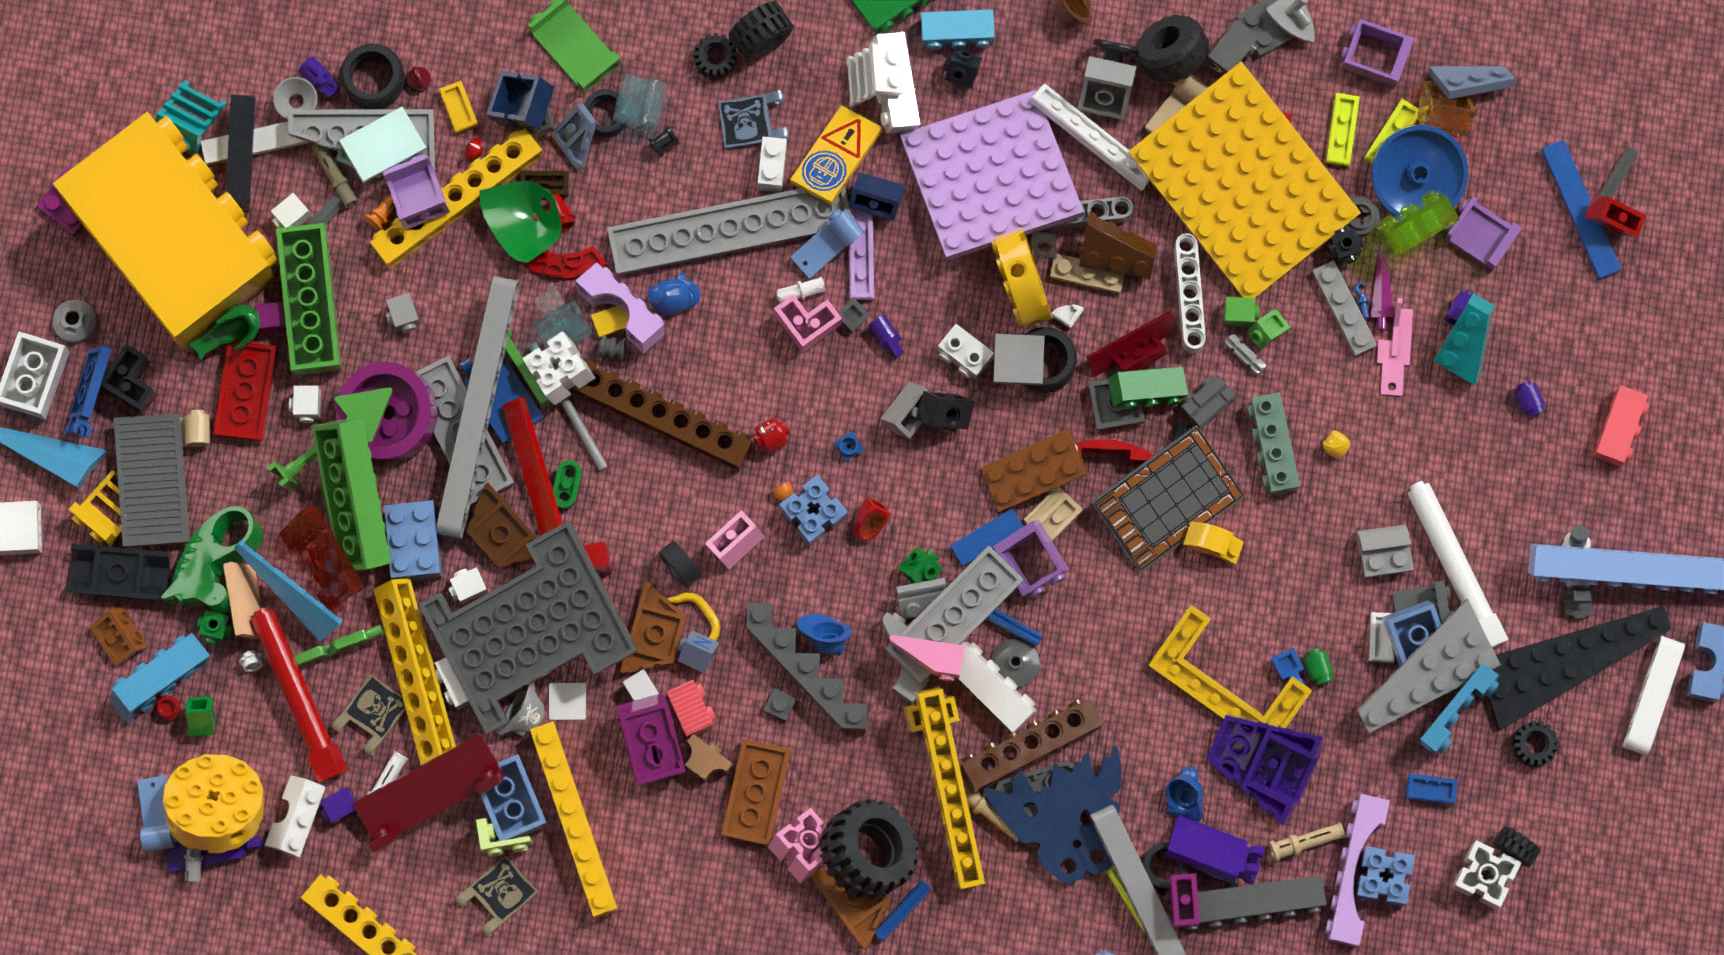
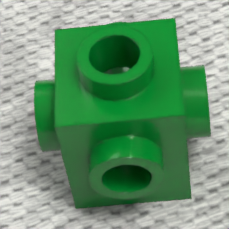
(920, 566)
(218, 634)

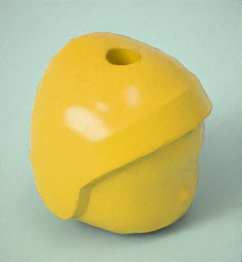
(1336, 444)

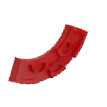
(565, 266)

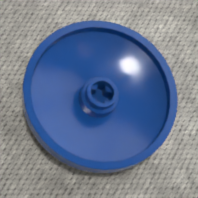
(1415, 163)

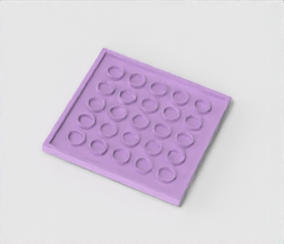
(991, 175)

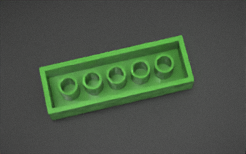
(309, 299)
(351, 492)

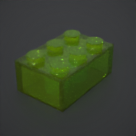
(1417, 222)

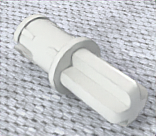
(801, 290)

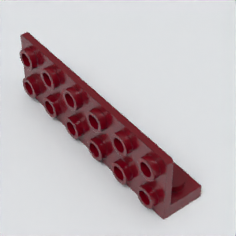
(428, 790)

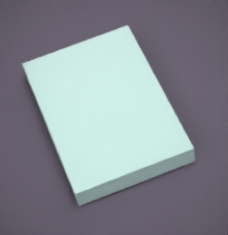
(382, 144)

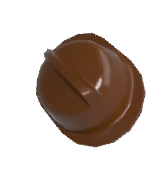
(1073, 13)

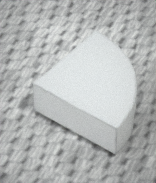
(1067, 314)

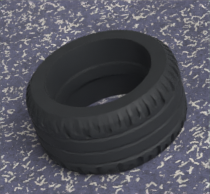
(372, 52)
(1066, 345)

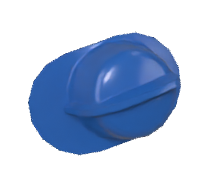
(826, 633)

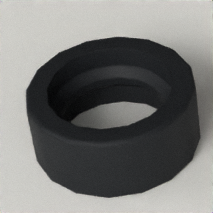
(594, 98)
(680, 564)
(1151, 853)

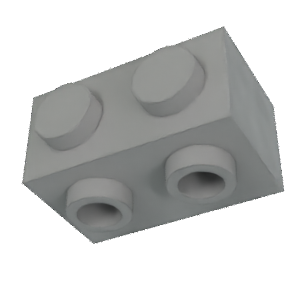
(904, 410)

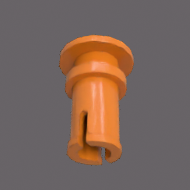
(380, 215)

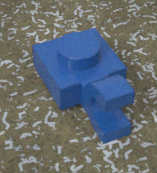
(1288, 665)

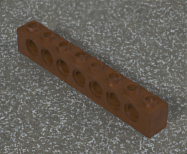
(732, 456)

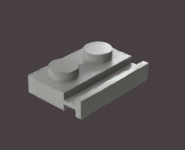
(918, 596)

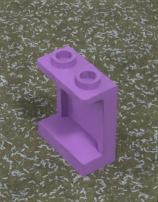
(416, 191)
(1481, 234)

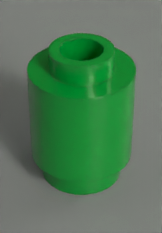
(1318, 666)

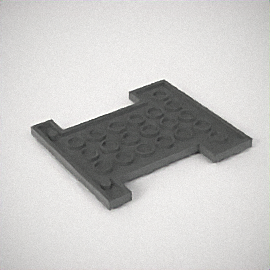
(530, 626)

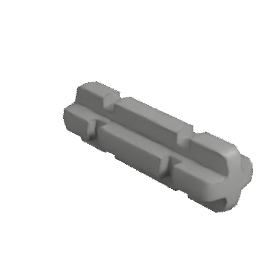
(1245, 354)

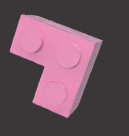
(805, 327)

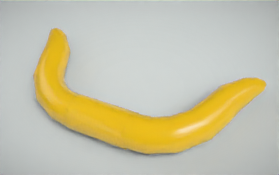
(705, 609)

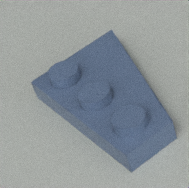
(1470, 80)

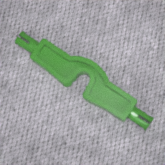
(338, 646)

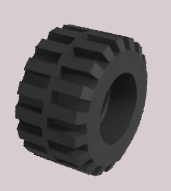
(761, 31)

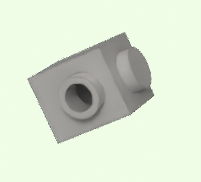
(402, 313)

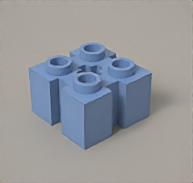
(811, 525)
(1371, 885)

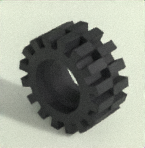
(709, 43)
(1545, 733)
(1517, 846)

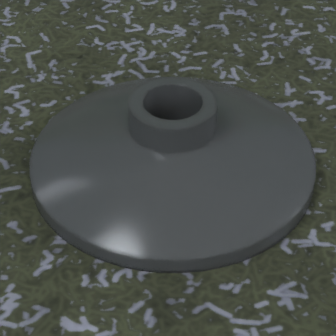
(1025, 652)

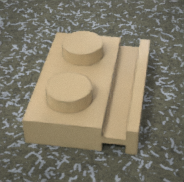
(1055, 513)

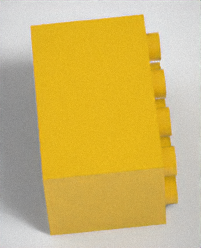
(168, 228)

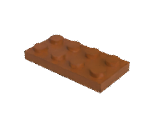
(1034, 470)
(756, 792)

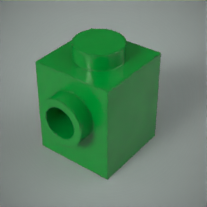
(200, 716)

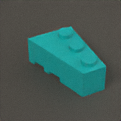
(1466, 344)

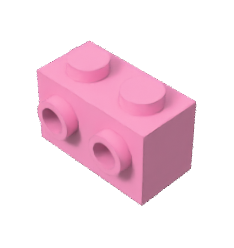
(735, 539)

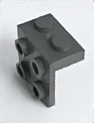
(1436, 593)

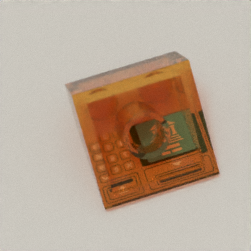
(1449, 115)

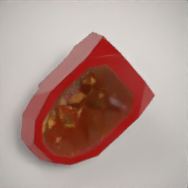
(870, 519)

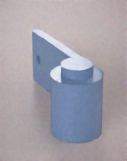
(827, 242)
(155, 833)

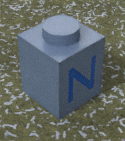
(697, 651)

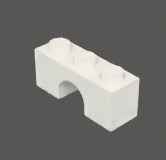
(292, 832)

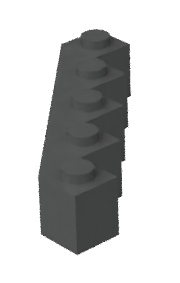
(804, 669)

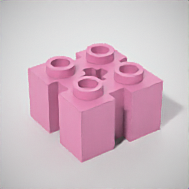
(800, 845)

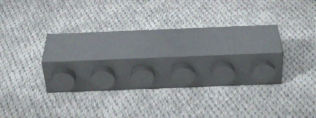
(1260, 901)

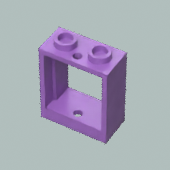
(1386, 35)
(1005, 546)

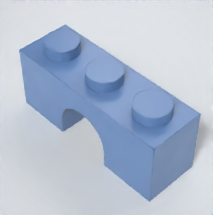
(1709, 684)

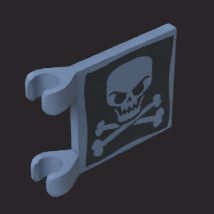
(748, 121)

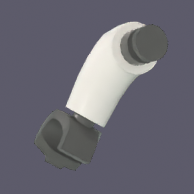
(1578, 599)

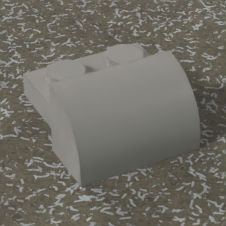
(1385, 551)

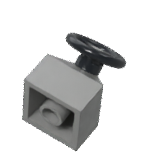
(1108, 81)

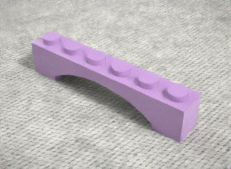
(1345, 924)

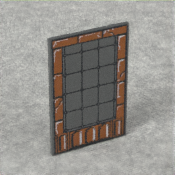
(1163, 495)

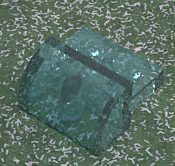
(641, 103)

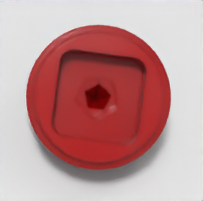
(474, 149)

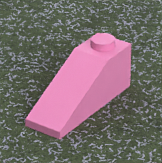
(936, 657)

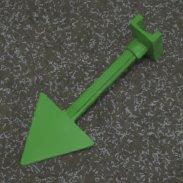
(365, 405)

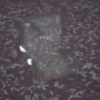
(549, 301)

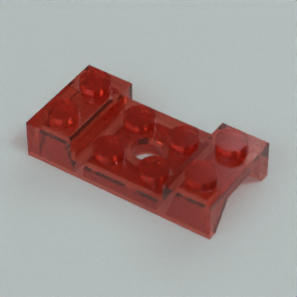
(314, 540)

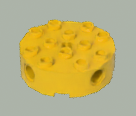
(1021, 278)
(213, 803)

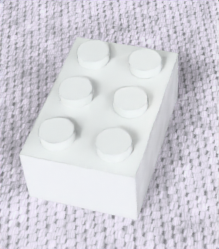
(32, 375)

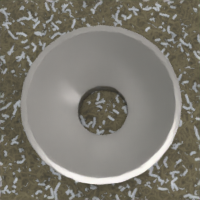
(291, 87)
(83, 329)

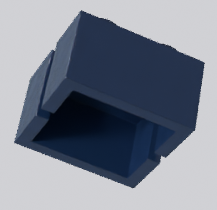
(520, 101)

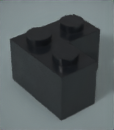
(123, 380)

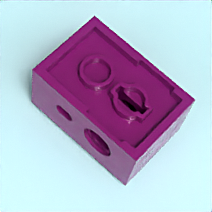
(650, 738)

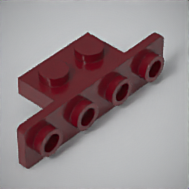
(1135, 348)

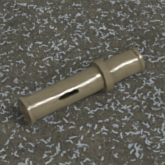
(339, 181)

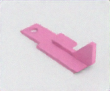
(1396, 353)

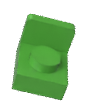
(1268, 329)

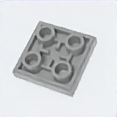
(1019, 359)

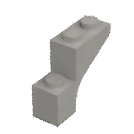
(906, 684)

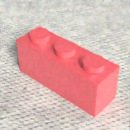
(1621, 426)

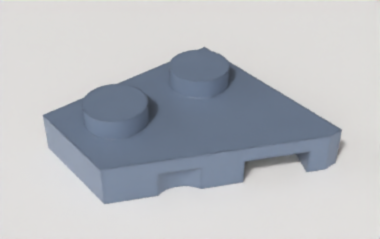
(575, 135)

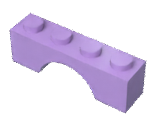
(600, 287)

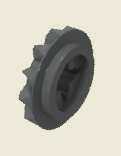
(1369, 223)

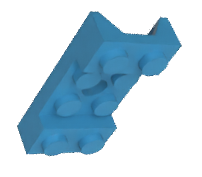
(1438, 736)

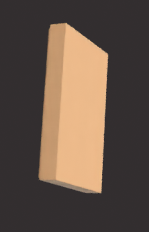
(243, 597)

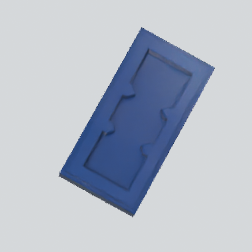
(1431, 789)

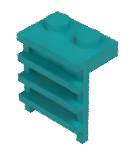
(189, 125)

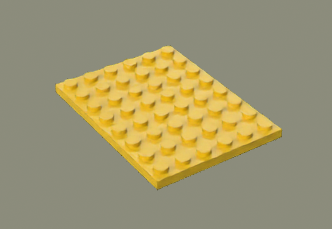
(1244, 182)

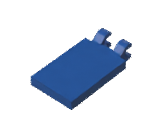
(508, 389)
(87, 392)

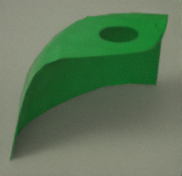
(509, 215)

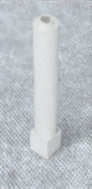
(1454, 560)

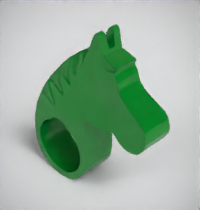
(201, 564)

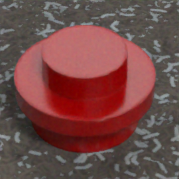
(168, 708)

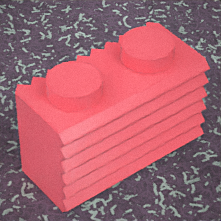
(691, 709)

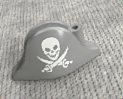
(524, 712)

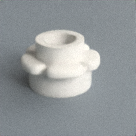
(251, 661)

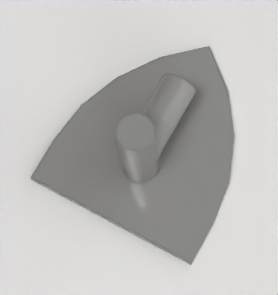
(1293, 18)

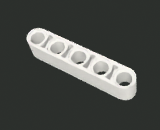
(1192, 282)
(1653, 695)

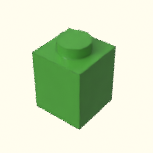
(1240, 311)

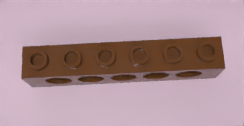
(978, 778)

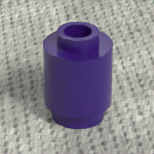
(1530, 399)

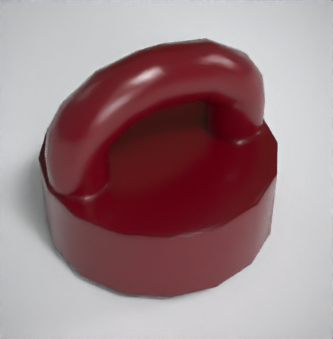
(419, 79)

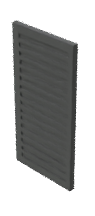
(151, 480)

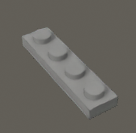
(1344, 308)

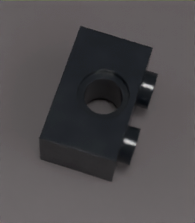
(945, 411)

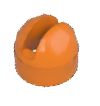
(783, 491)

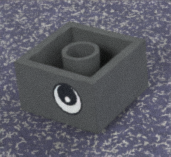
(1235, 45)

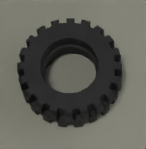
(848, 864)

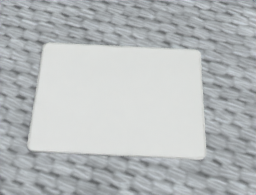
(567, 701)

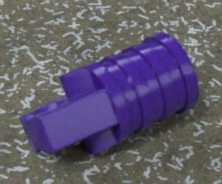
(319, 77)
(886, 335)

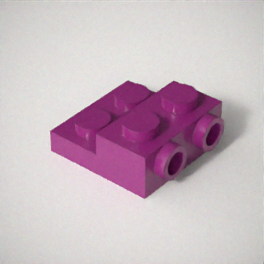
(58, 210)

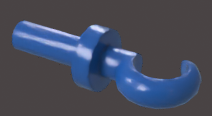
(1362, 300)

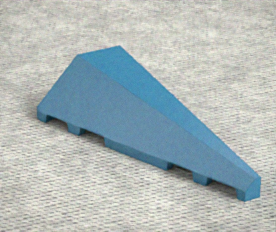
(61, 458)
(303, 606)

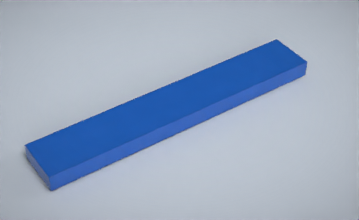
(1577, 203)

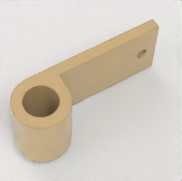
(1183, 93)
(195, 429)

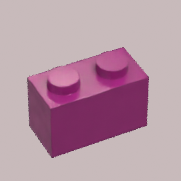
(1184, 900)

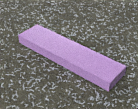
(861, 258)

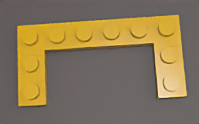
(1172, 665)

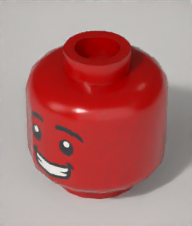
(771, 435)

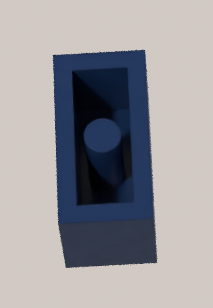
(876, 196)

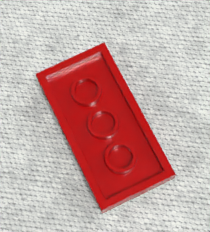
(245, 391)

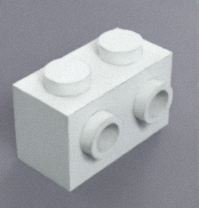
(965, 352)

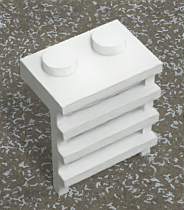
(875, 73)

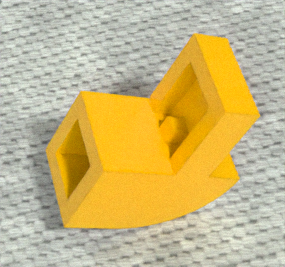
(1214, 541)

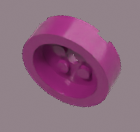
(413, 405)

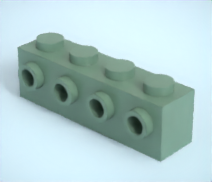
(1273, 443)

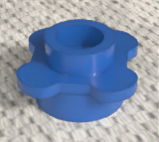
(841, 444)

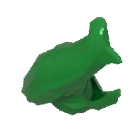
(237, 323)

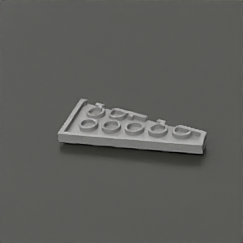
(330, 126)
(1433, 669)

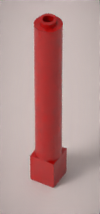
(324, 755)

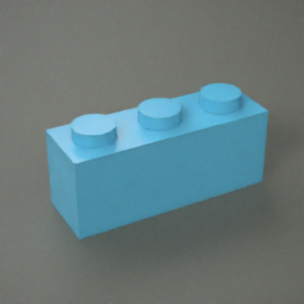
(957, 29)

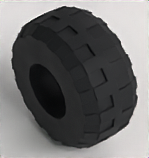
(1172, 49)

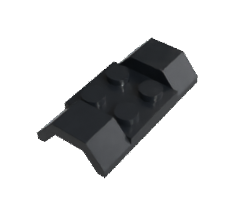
(119, 572)

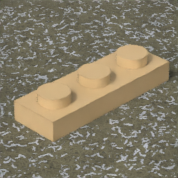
(1068, 270)

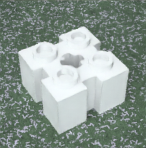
(558, 368)
(1501, 869)

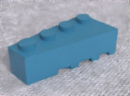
(158, 677)

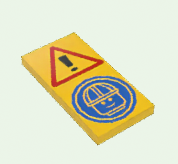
(836, 155)

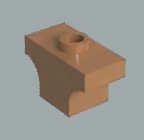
(706, 759)

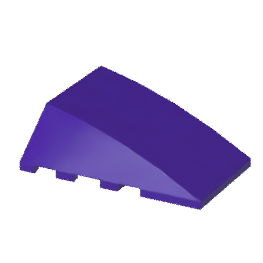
(1266, 762)

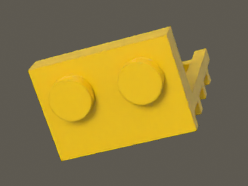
(89, 515)

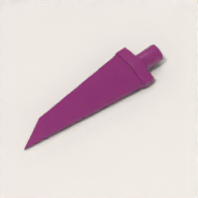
(1382, 298)

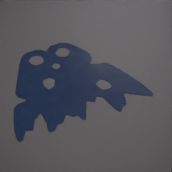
(1060, 812)

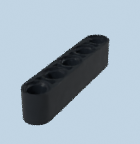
(240, 149)

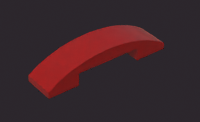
(1104, 446)

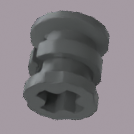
(613, 348)

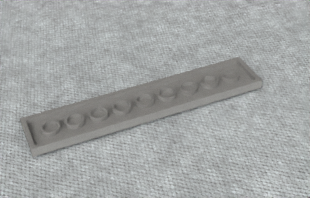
(720, 229)

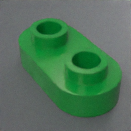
(567, 485)

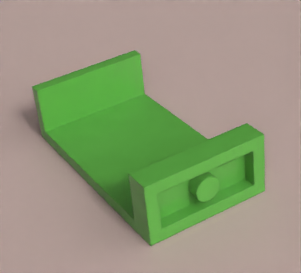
(573, 45)

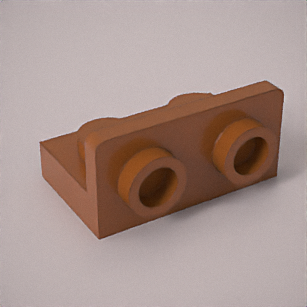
(118, 635)

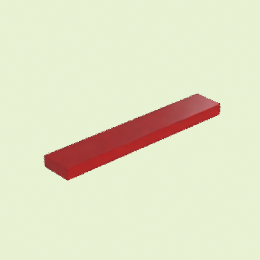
(532, 465)

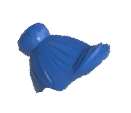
(674, 295)
(1185, 795)

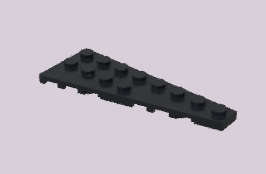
(1553, 666)

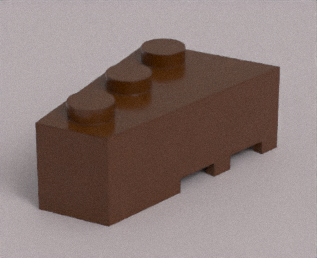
(1115, 250)

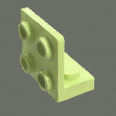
(487, 835)

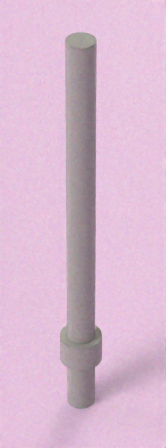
(580, 427)

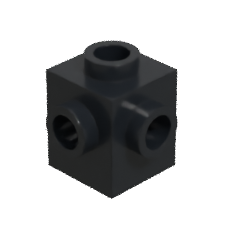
(962, 68)
(1342, 253)

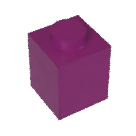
(271, 317)

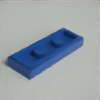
(990, 534)

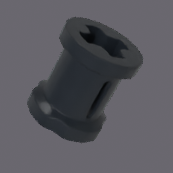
(664, 141)

